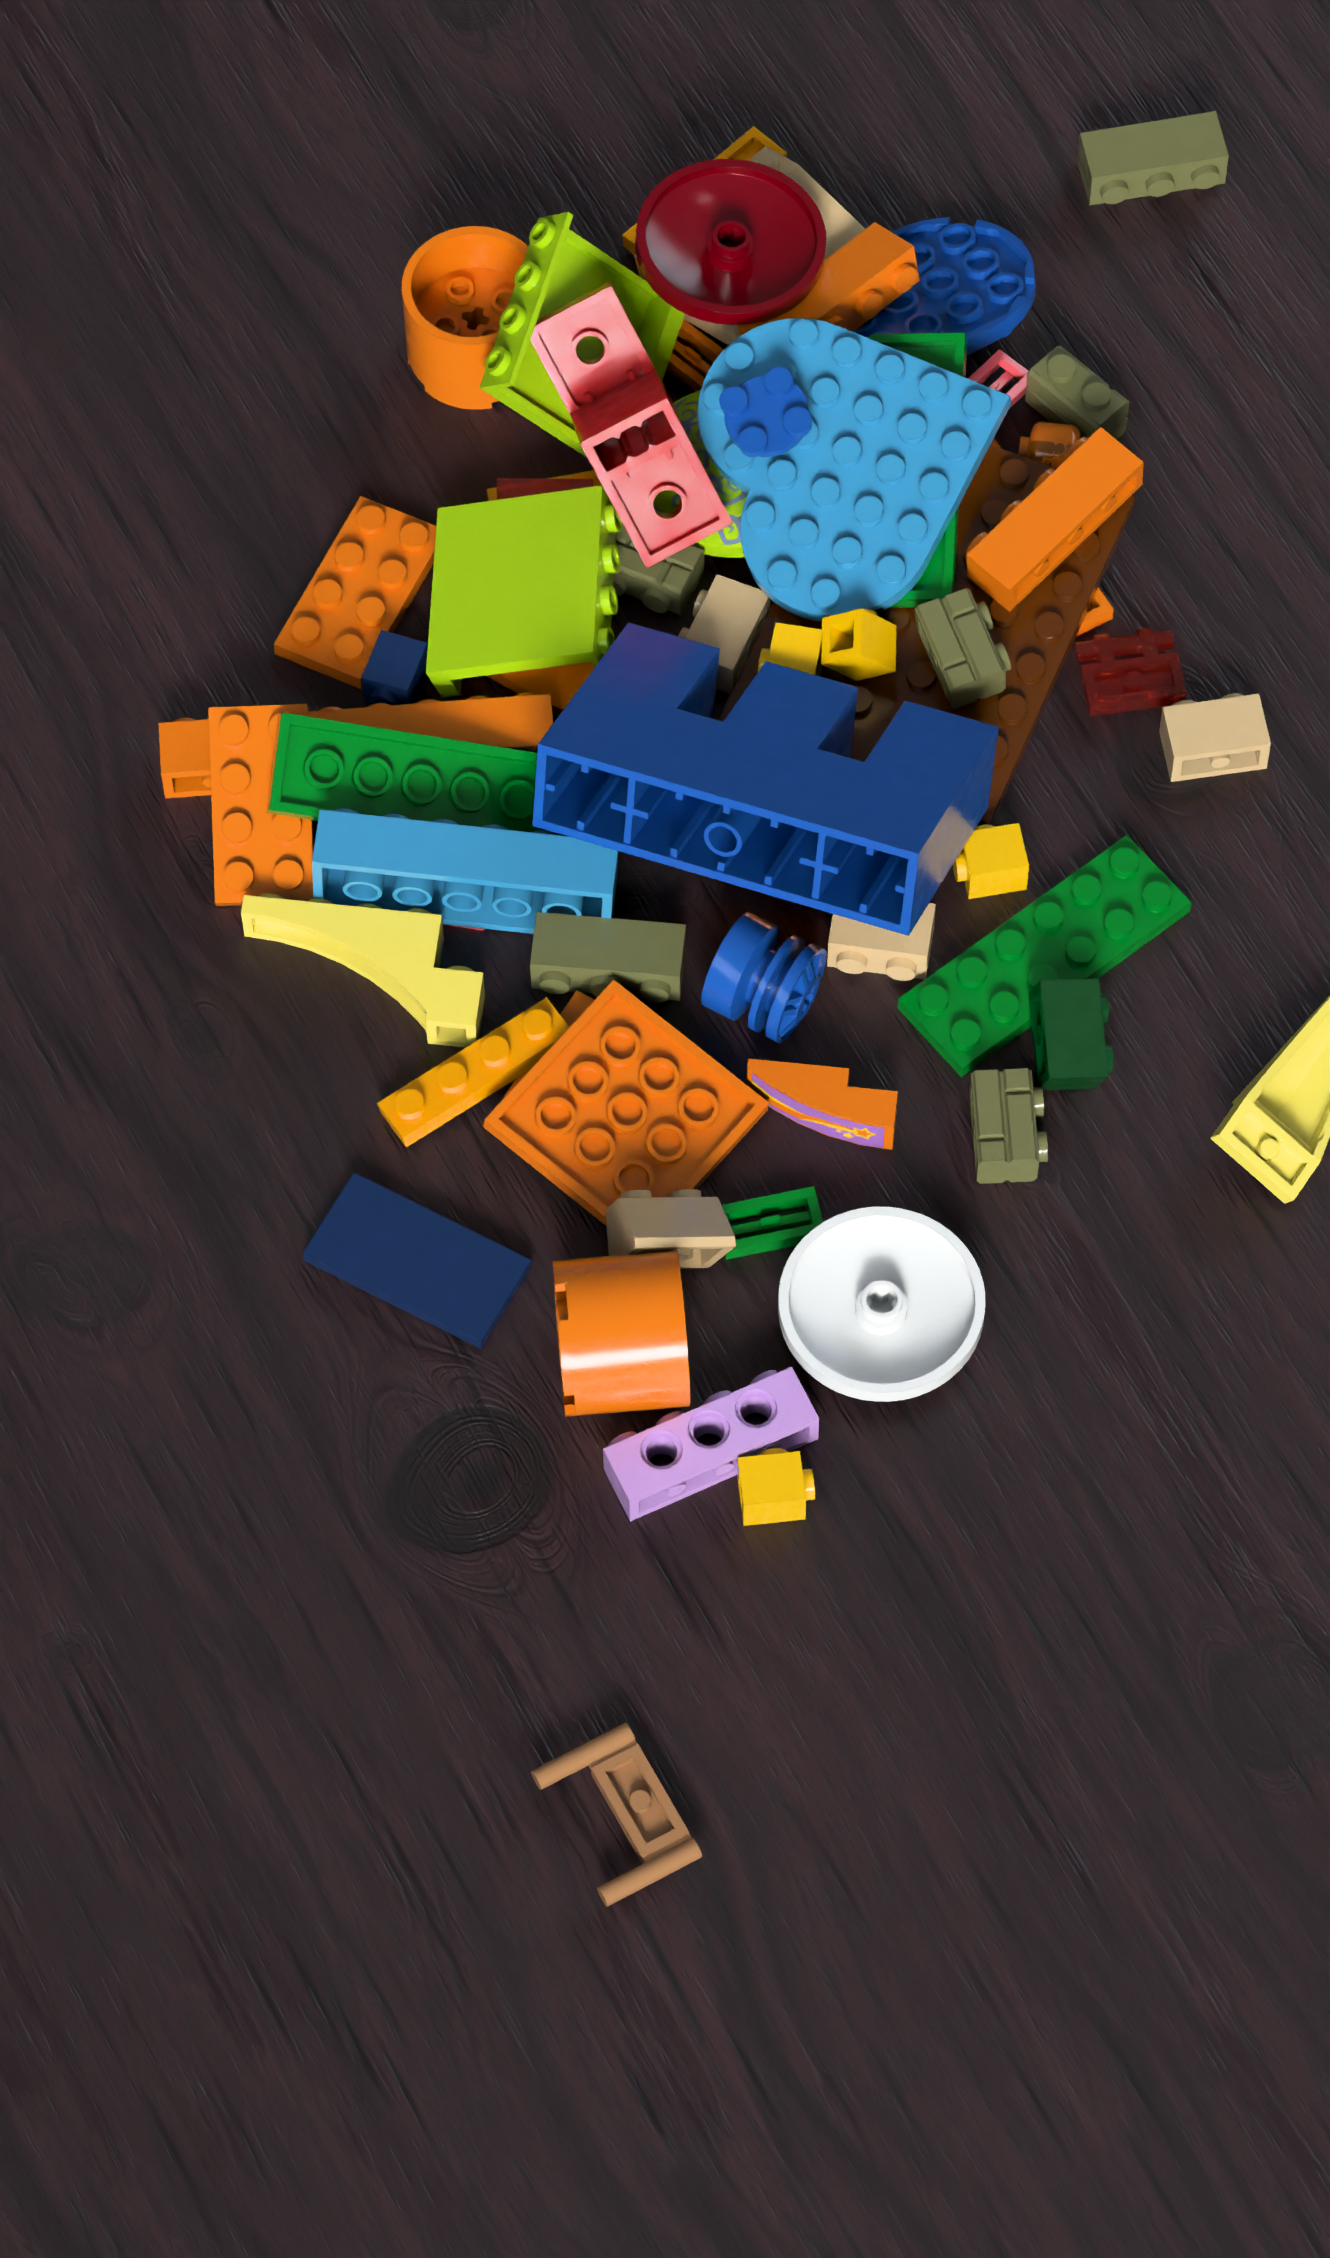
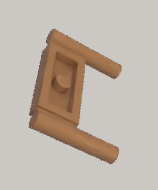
(637, 1804)

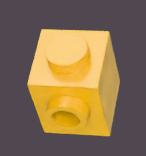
(859, 644)
(794, 648)
(993, 861)
(773, 1487)

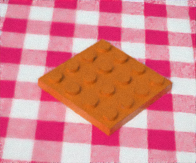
(624, 1107)

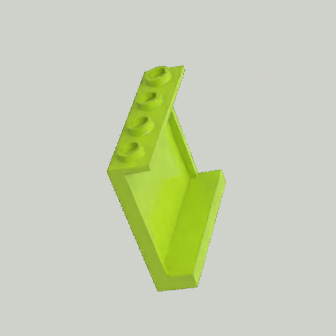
(553, 273)
(522, 585)

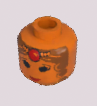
(1049, 442)

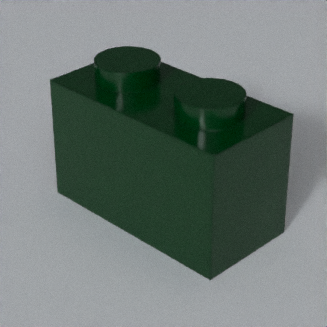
(1070, 1034)

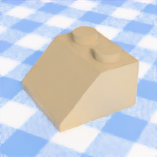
(679, 1222)

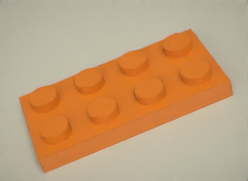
(358, 591)
(251, 847)

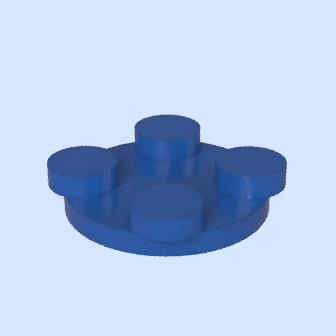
(766, 414)

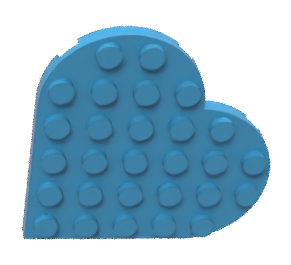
(871, 484)

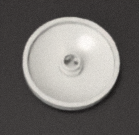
(881, 1304)

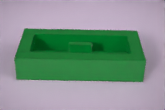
(767, 1205)

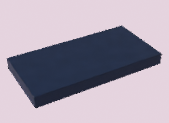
(417, 1260)

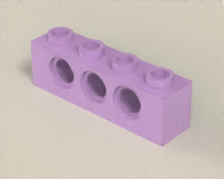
(696, 1466)

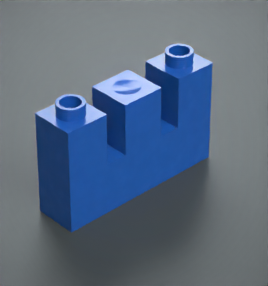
(767, 790)

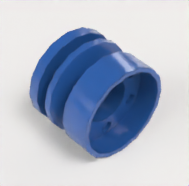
(754, 973)

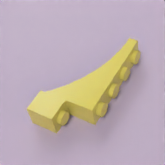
(386, 946)

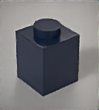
(395, 670)

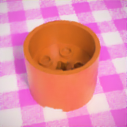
(453, 309)
(621, 1333)

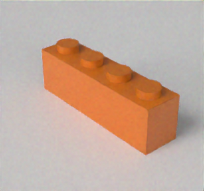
(857, 281)
(1053, 518)

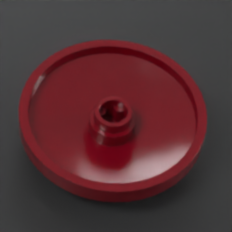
(730, 241)

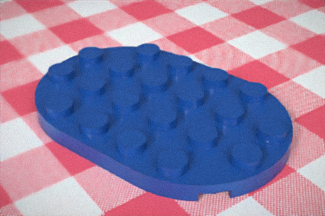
(969, 283)

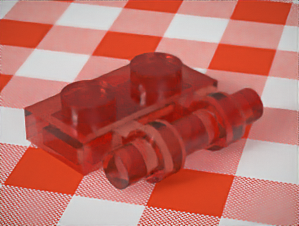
(1132, 682)

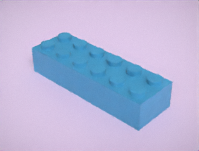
(460, 871)

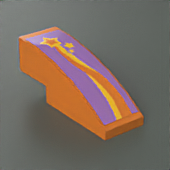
(824, 1101)

